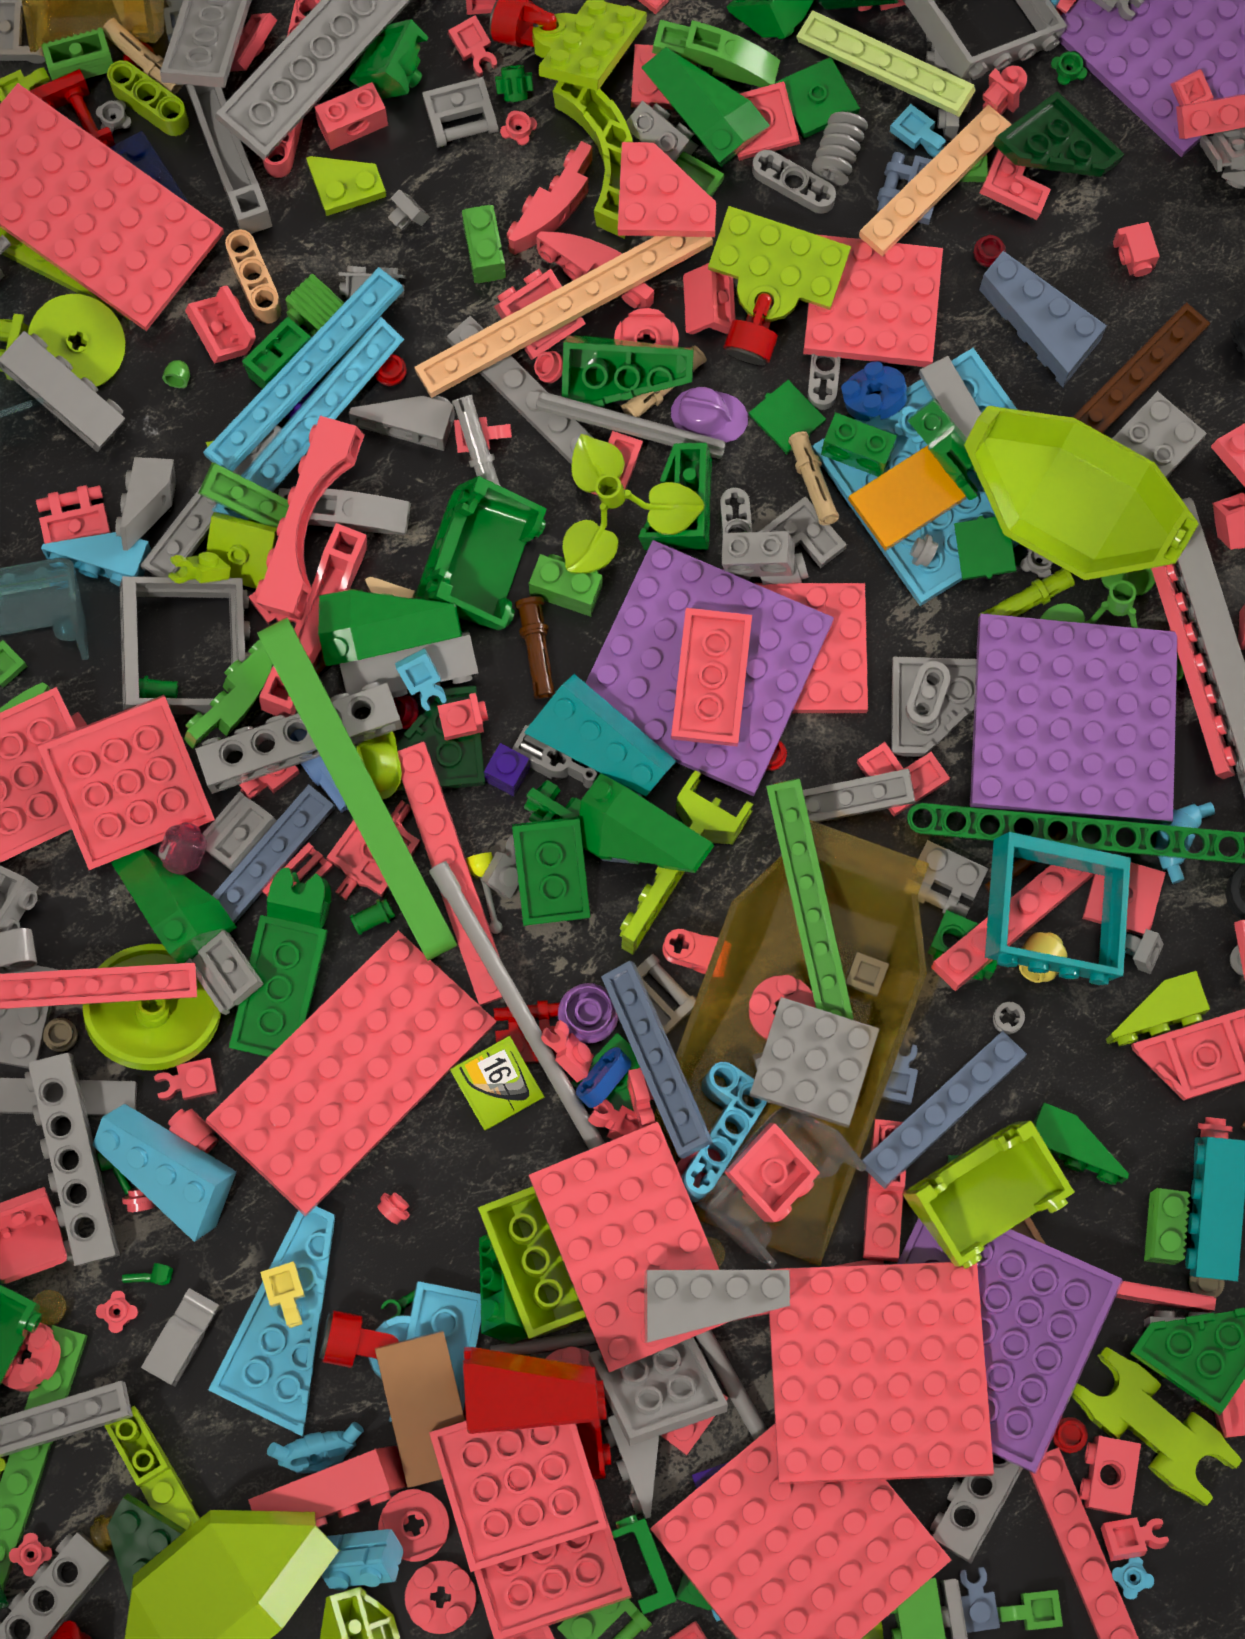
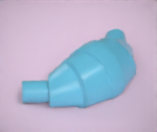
(1188, 816)
(316, 1450)

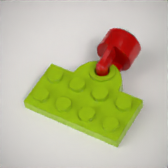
(574, 46)
(774, 272)

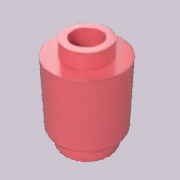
(193, 1129)

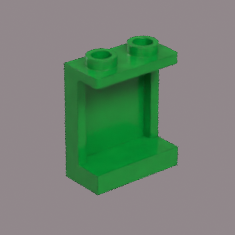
(653, 1561)

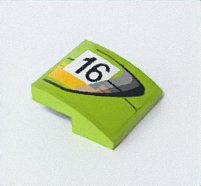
(497, 1083)

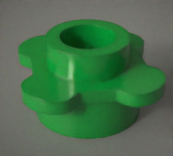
(1069, 59)

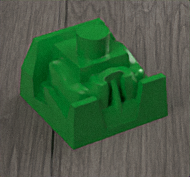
(391, 60)

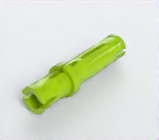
(1037, 593)

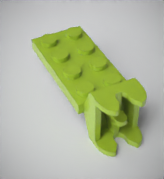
(706, 820)

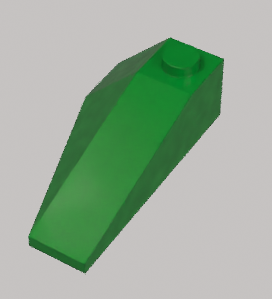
(770, 17)
(712, 110)
(630, 828)
(172, 904)

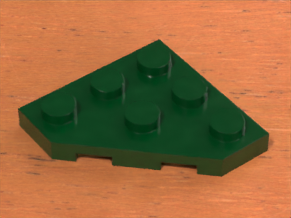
(1058, 140)
(456, 760)
(138, 1536)

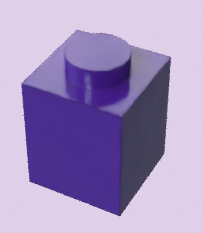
(507, 769)

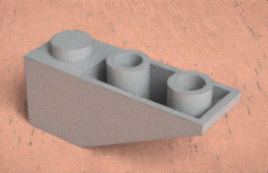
(148, 497)
(637, 1464)

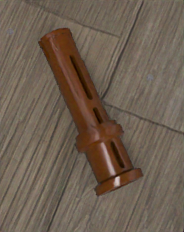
(534, 633)

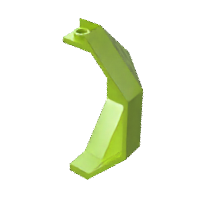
(1077, 494)
(229, 1577)

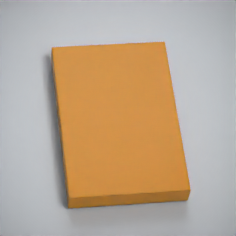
(906, 498)

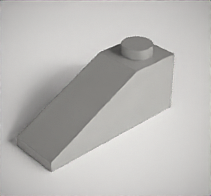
(412, 419)

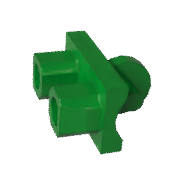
(543, 805)

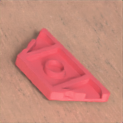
(1198, 1056)

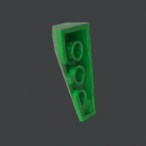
(615, 369)
(371, 624)

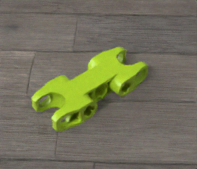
(1176, 1443)

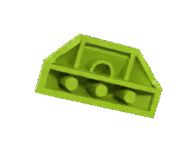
(357, 1616)

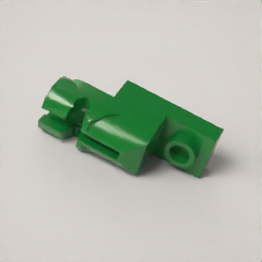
(946, 444)

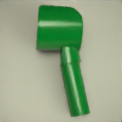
(106, 1165)
(160, 1275)
(401, 1303)

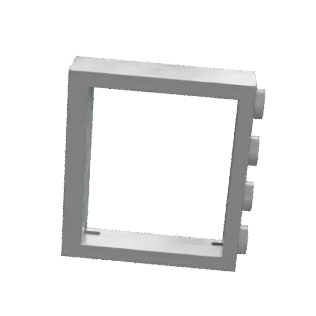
(958, 59)
(164, 587)

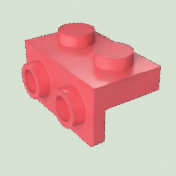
(222, 326)

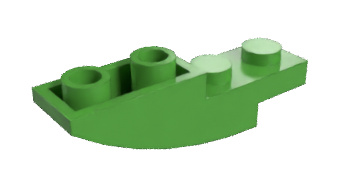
(719, 49)
(243, 686)

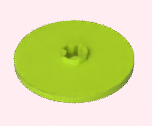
(94, 323)

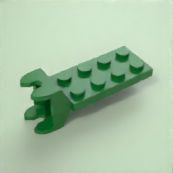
(286, 960)

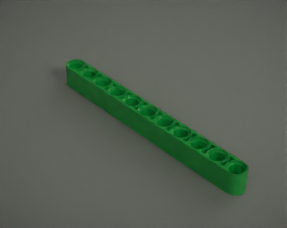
(1075, 825)

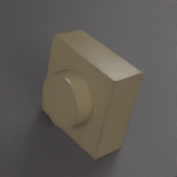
(866, 974)

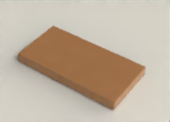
(419, 1399)

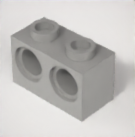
(758, 554)

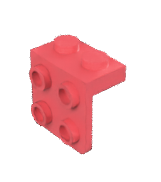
(29, 1236)

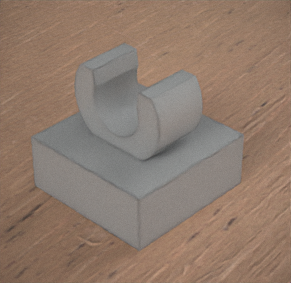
(407, 211)
(1144, 950)

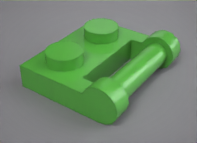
(595, 1623)

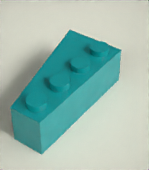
(600, 737)
(1216, 1208)

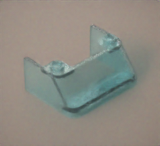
(41, 597)

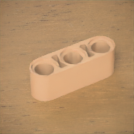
(249, 263)

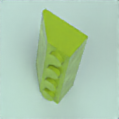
(531, 1263)

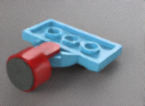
(432, 1311)

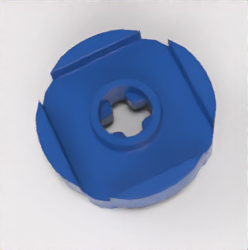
(873, 378)

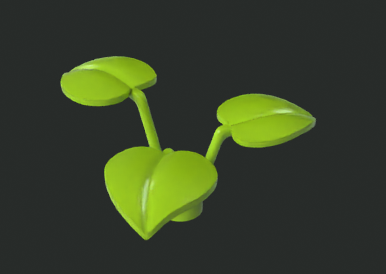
(598, 469)

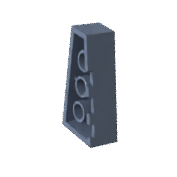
(1043, 316)

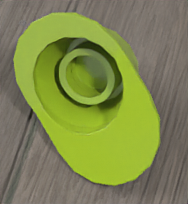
(382, 763)

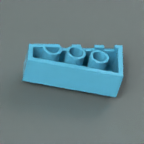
(166, 1169)

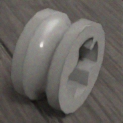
(1010, 1007)

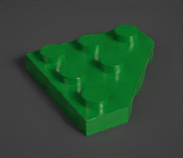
(1198, 1355)

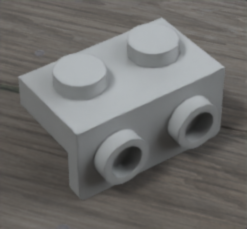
(652, 126)

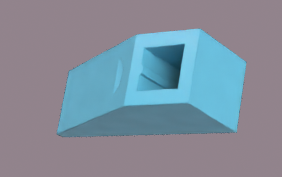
(101, 556)

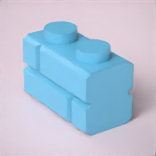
(364, 1559)

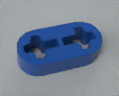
(603, 1077)

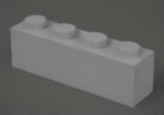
(61, 391)
(451, 657)

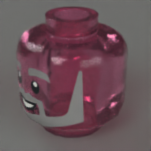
(182, 848)

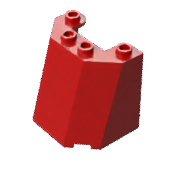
(533, 1392)

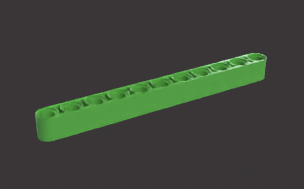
(357, 788)

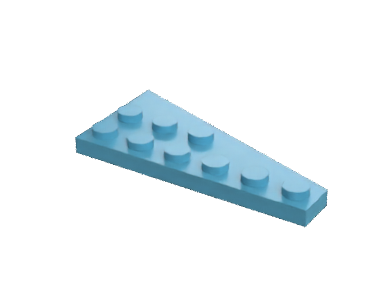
(268, 1362)

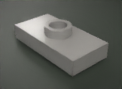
(953, 1610)

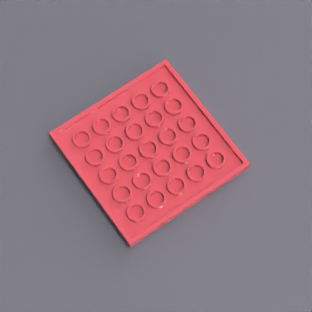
(880, 1374)
(797, 1554)

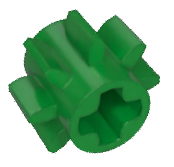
(514, 83)

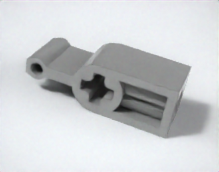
(541, 756)
(180, 1337)

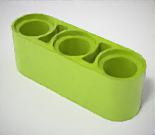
(139, 87)

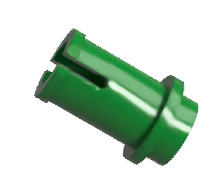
(155, 688)
(372, 916)

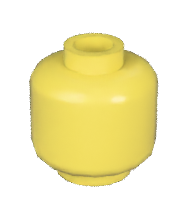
(1044, 943)

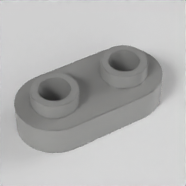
(928, 695)

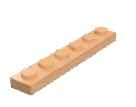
(934, 181)

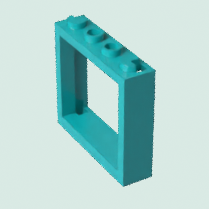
(1114, 910)

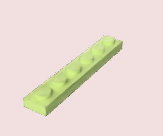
(886, 63)

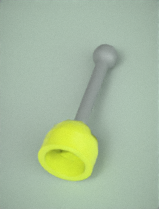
(477, 865)

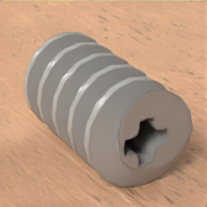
(839, 146)

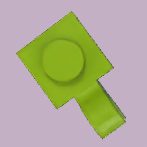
(31, 81)
(203, 568)

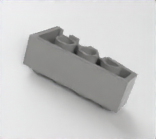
(704, 1298)

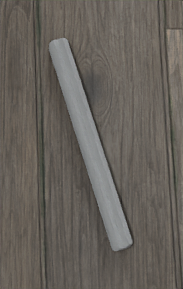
(624, 423)

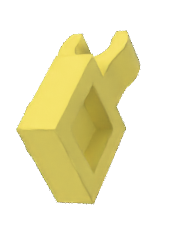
(282, 1289)

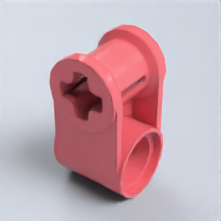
(697, 952)

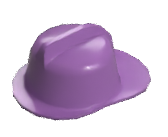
(710, 414)

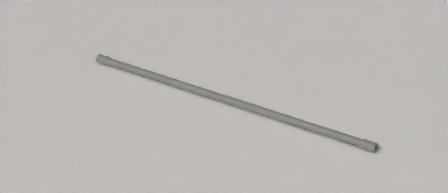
(452, 892)

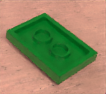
(551, 871)

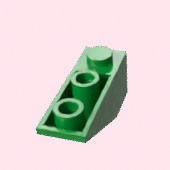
(1076, 1145)
(498, 1309)

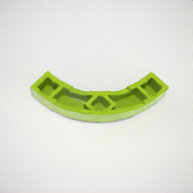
(608, 130)

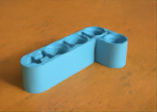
(724, 1142)

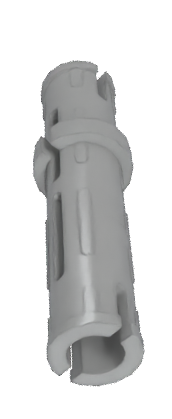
(475, 439)

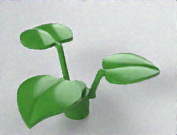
(1120, 601)

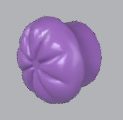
(588, 1012)

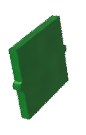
(785, 414)
(983, 548)

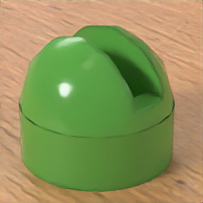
(176, 374)

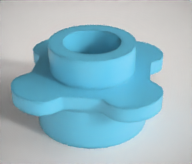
(904, 428)
(1129, 1587)

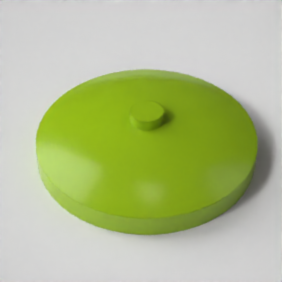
(151, 1031)

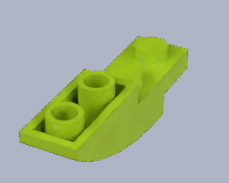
(152, 1469)

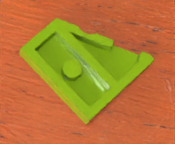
(345, 183)

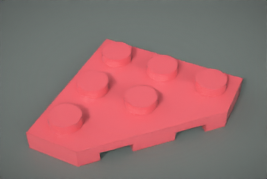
(660, 196)

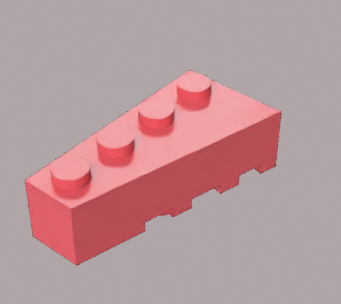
(339, 1487)

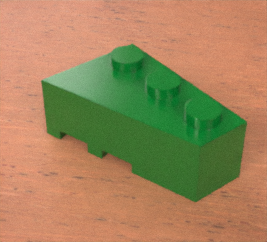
(689, 466)

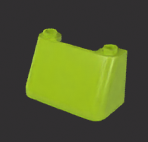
(989, 1191)

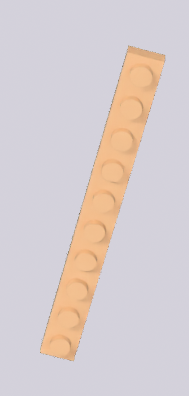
(556, 310)

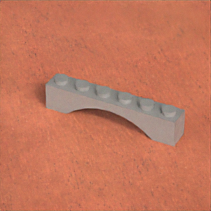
(230, 160)

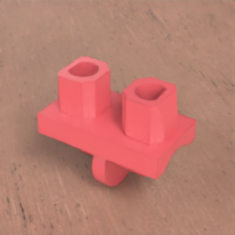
(1005, 89)

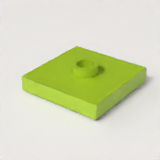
(241, 546)

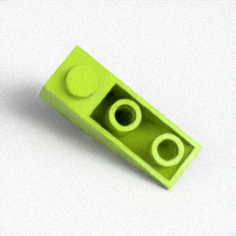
(1170, 1003)

